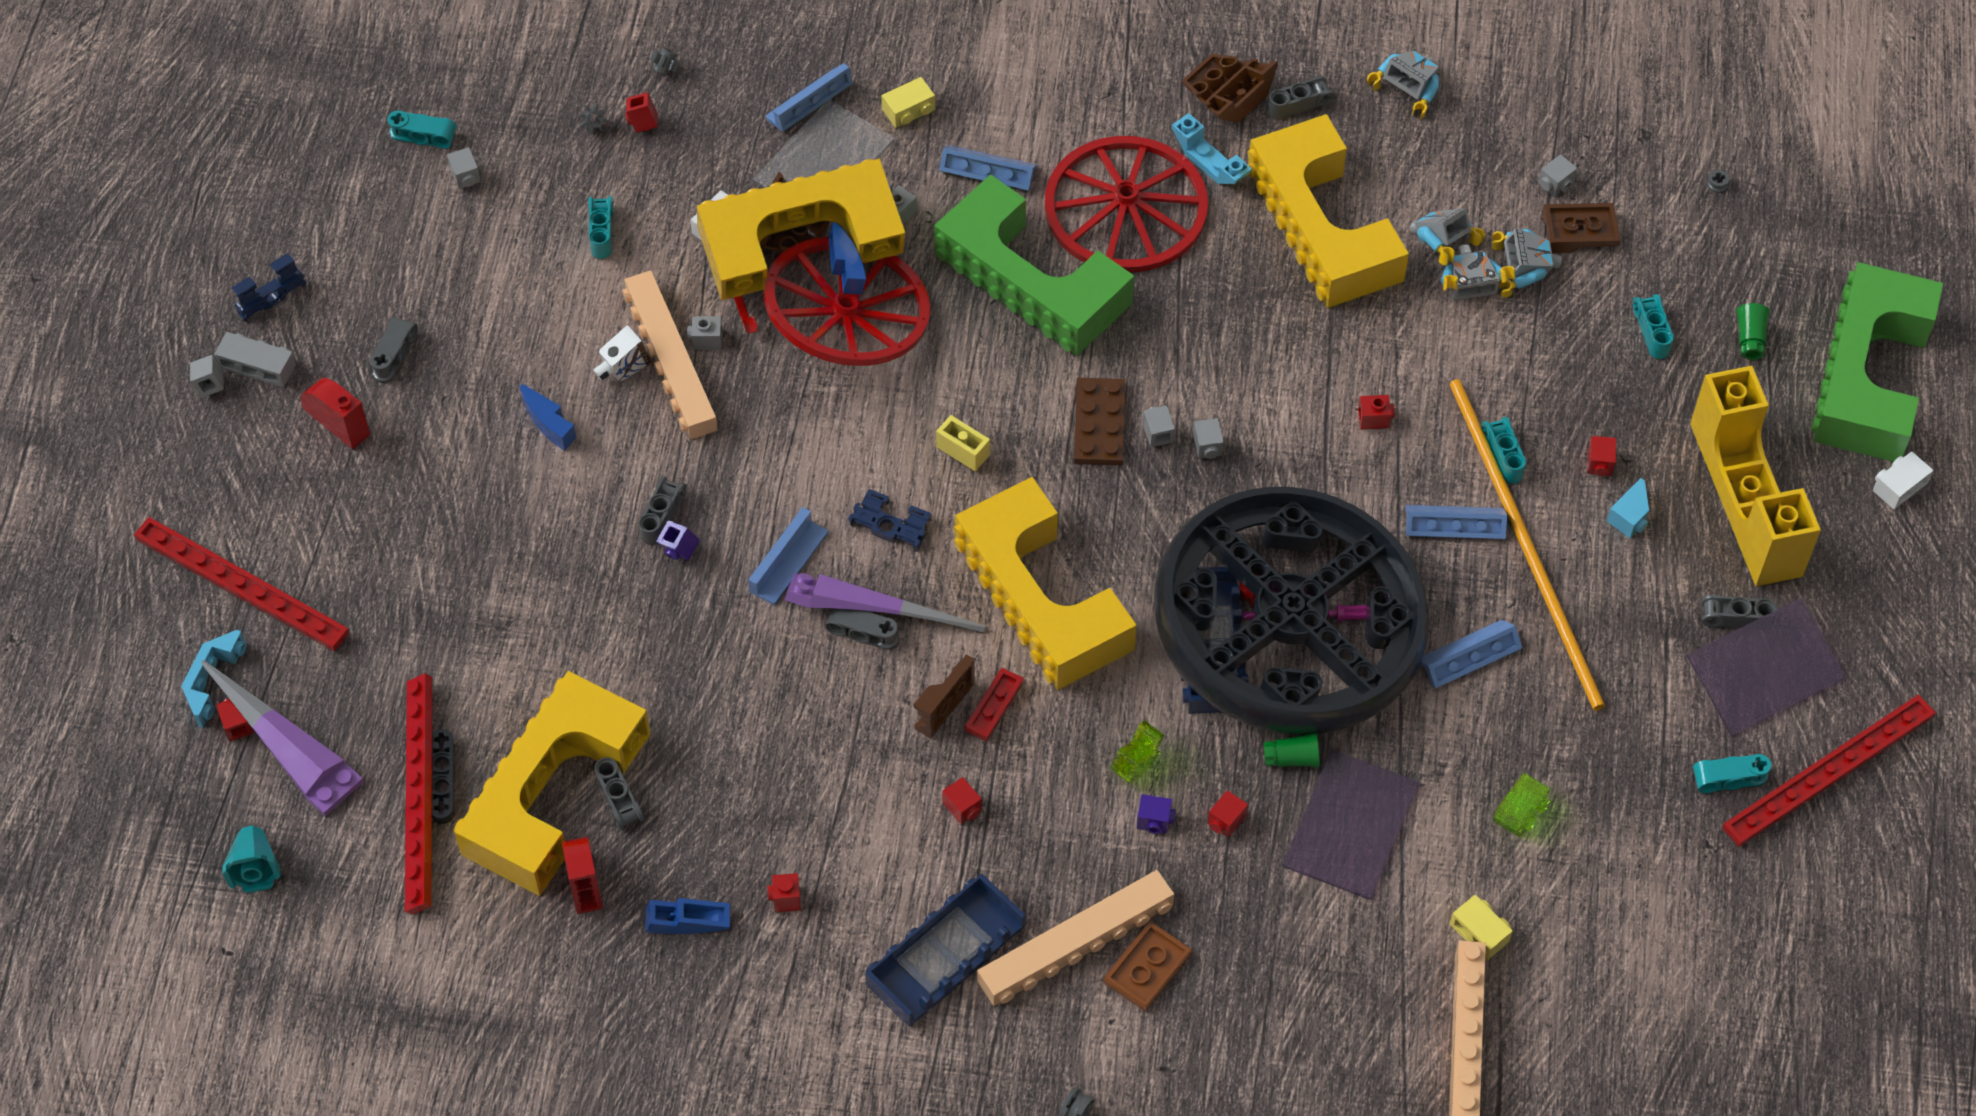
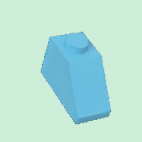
(1631, 510)

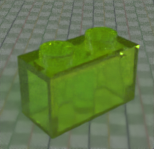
(1521, 805)

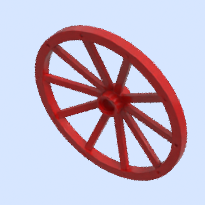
(1126, 198)
(845, 308)

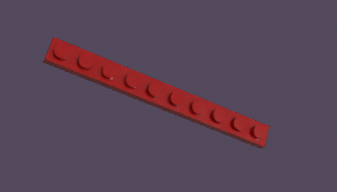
(241, 584)
(1828, 770)
(418, 795)

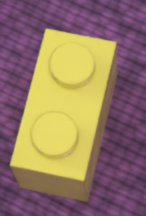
(908, 102)
(963, 443)
(1479, 923)

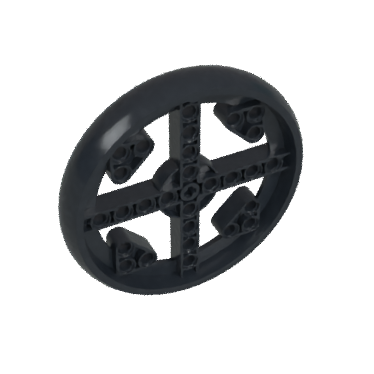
(1292, 610)

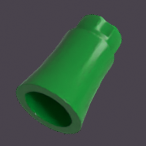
(1752, 329)
(1292, 751)

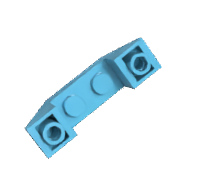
(1191, 138)
(224, 648)

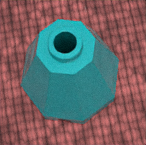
(251, 861)

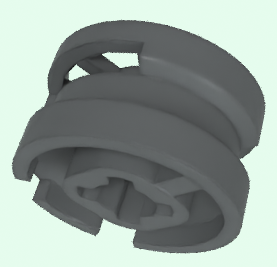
(1077, 1104)

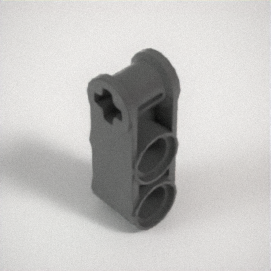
(1299, 98)
(392, 348)
(666, 496)
(1724, 610)
(863, 627)
(623, 807)

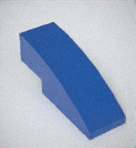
(846, 261)
(548, 418)
(686, 916)

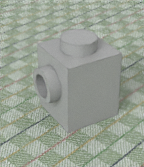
(463, 168)
(1557, 176)
(905, 203)
(705, 333)
(206, 376)
(1158, 426)
(1208, 438)

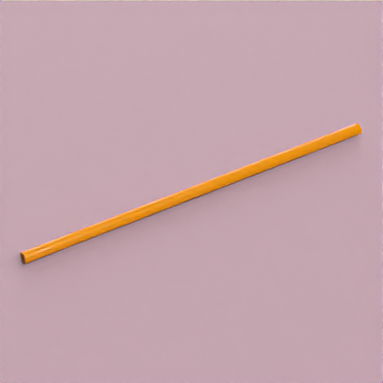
(1527, 546)

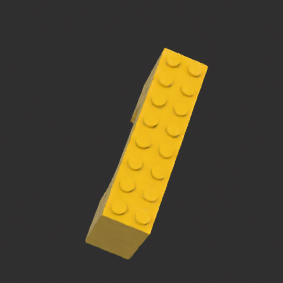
(850, 196)
(1335, 259)
(1770, 526)
(1060, 638)
(570, 723)

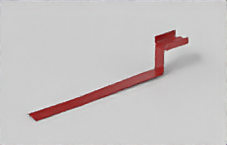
(748, 322)

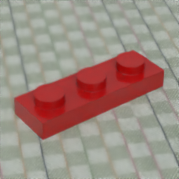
(994, 704)

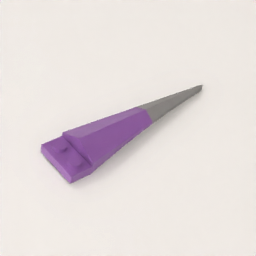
(833, 593)
(312, 766)

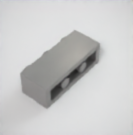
(255, 359)

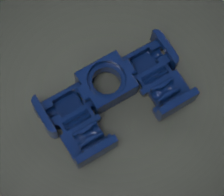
(254, 301)
(907, 532)

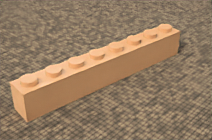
(670, 355)
(1075, 938)
(1467, 1029)

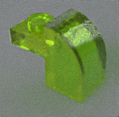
(1139, 754)

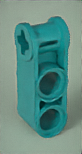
(421, 129)
(600, 226)
(1654, 325)
(1505, 449)
(1731, 773)

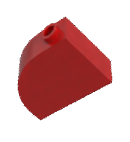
(336, 411)
(582, 875)

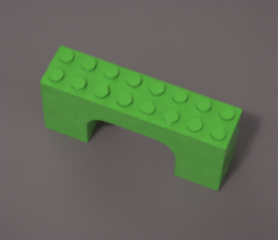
(1064, 308)
(1851, 408)

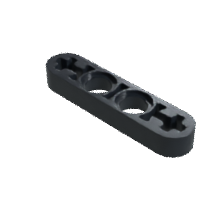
(443, 776)

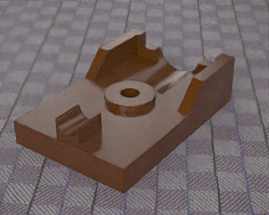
(1596, 219)
(940, 700)

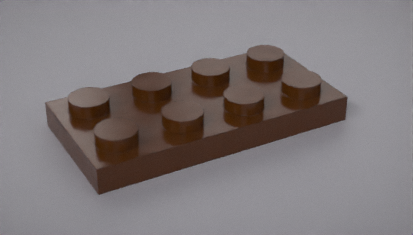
(1099, 421)

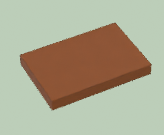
(1147, 966)

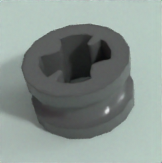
(1718, 187)

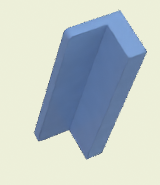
(810, 98)
(981, 165)
(1456, 521)
(787, 557)
(1471, 652)

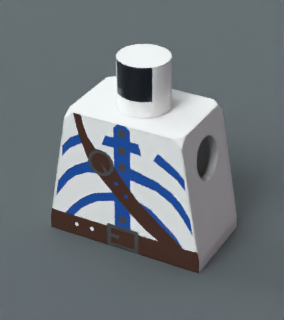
(622, 356)

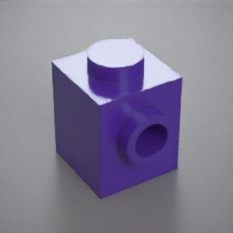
(677, 541)
(1155, 814)

